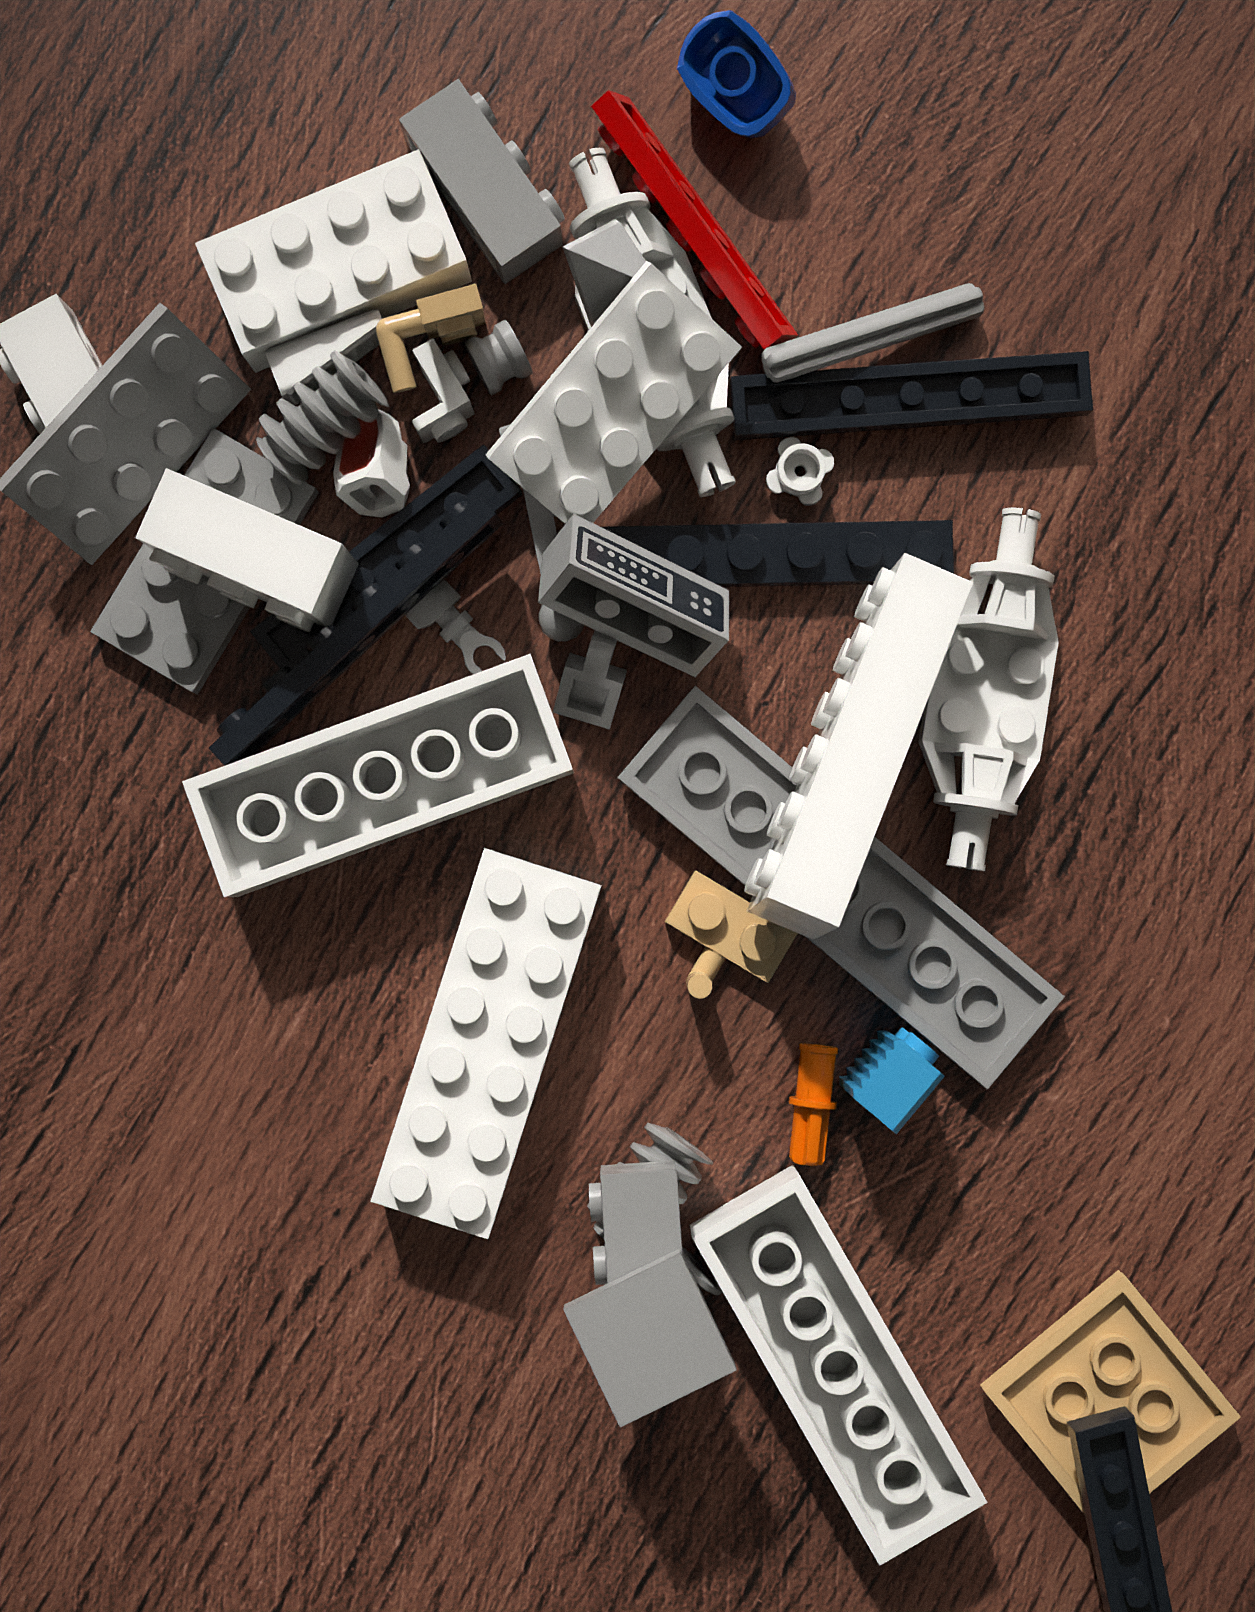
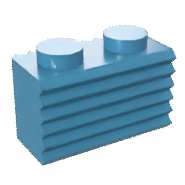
(893, 1077)

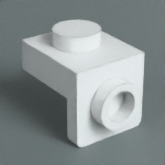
(446, 379)

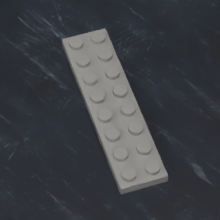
(897, 928)

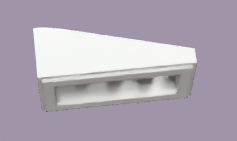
(297, 358)

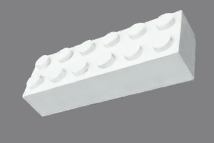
(859, 747)
(378, 777)
(486, 1043)
(836, 1365)

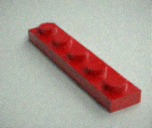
(691, 221)

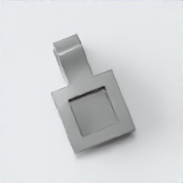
(590, 684)

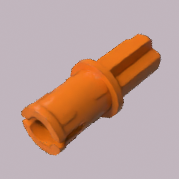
(812, 1104)

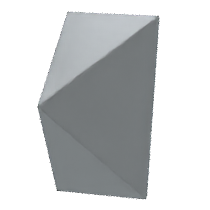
(602, 266)

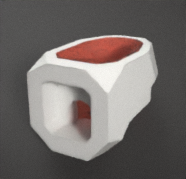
(373, 468)

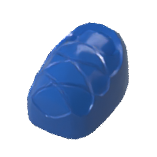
(735, 74)

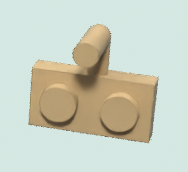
(443, 315)
(728, 931)

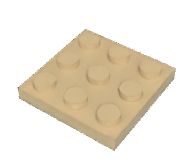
(1103, 1358)

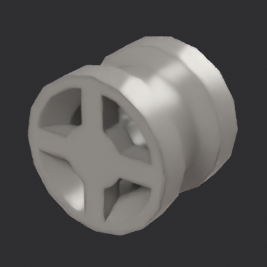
(498, 357)

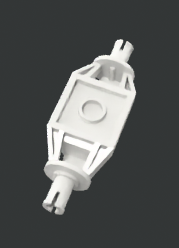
(709, 414)
(993, 691)

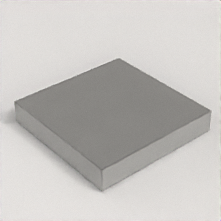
(649, 1337)

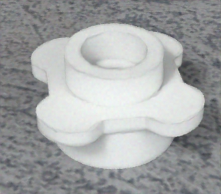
(796, 454)

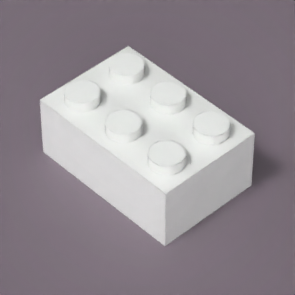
(246, 552)

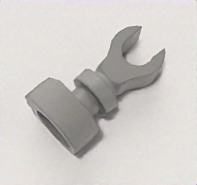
(439, 608)

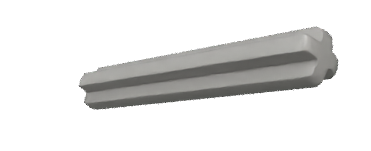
(872, 332)

